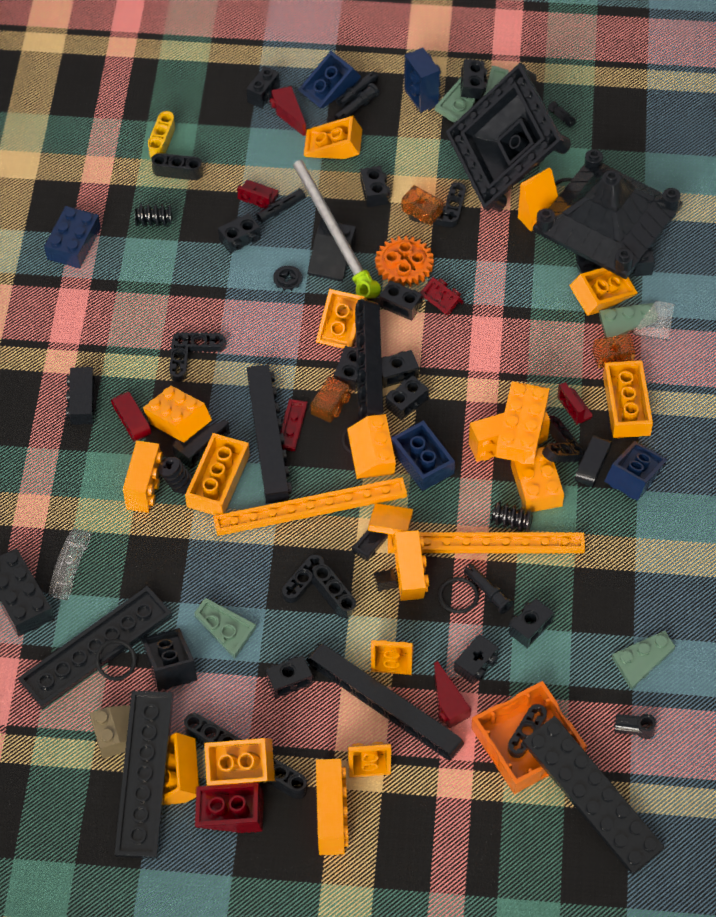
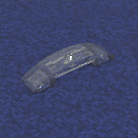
(67, 563)

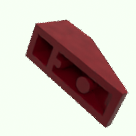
(287, 108)
(451, 704)

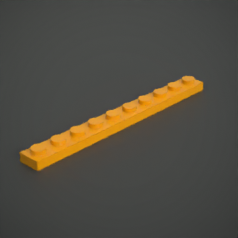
(309, 506)
(500, 542)

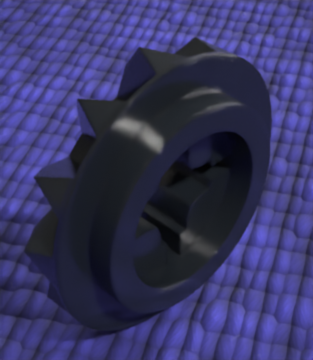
(282, 273)

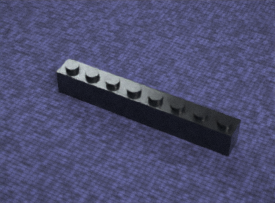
(267, 434)

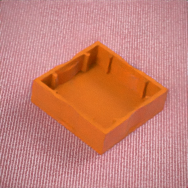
(497, 725)

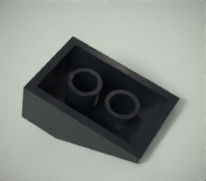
(326, 256)
(169, 659)

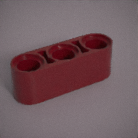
(131, 416)

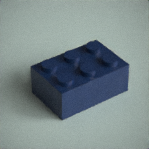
(422, 79)
(72, 237)
(423, 455)

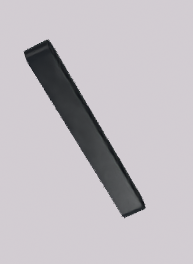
(385, 702)

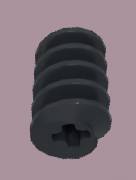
(153, 215)
(175, 474)
(512, 517)

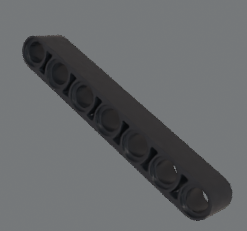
(368, 358)
(207, 727)

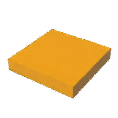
(390, 519)

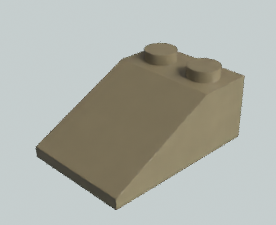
(111, 729)

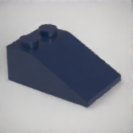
(329, 80)
(635, 470)

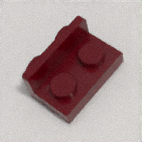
(257, 194)
(440, 296)
(573, 404)

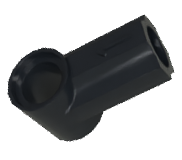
(633, 725)

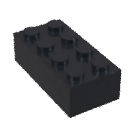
(21, 595)

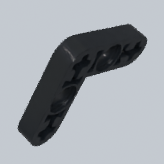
(450, 211)
(185, 348)
(566, 448)

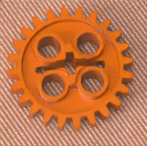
(404, 261)

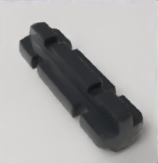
(562, 114)

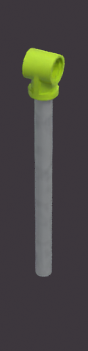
(364, 284)

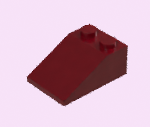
(230, 807)

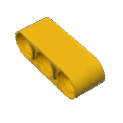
(161, 133)

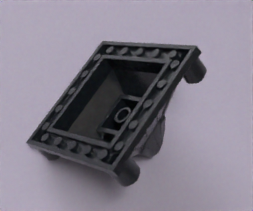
(505, 137)
(608, 216)

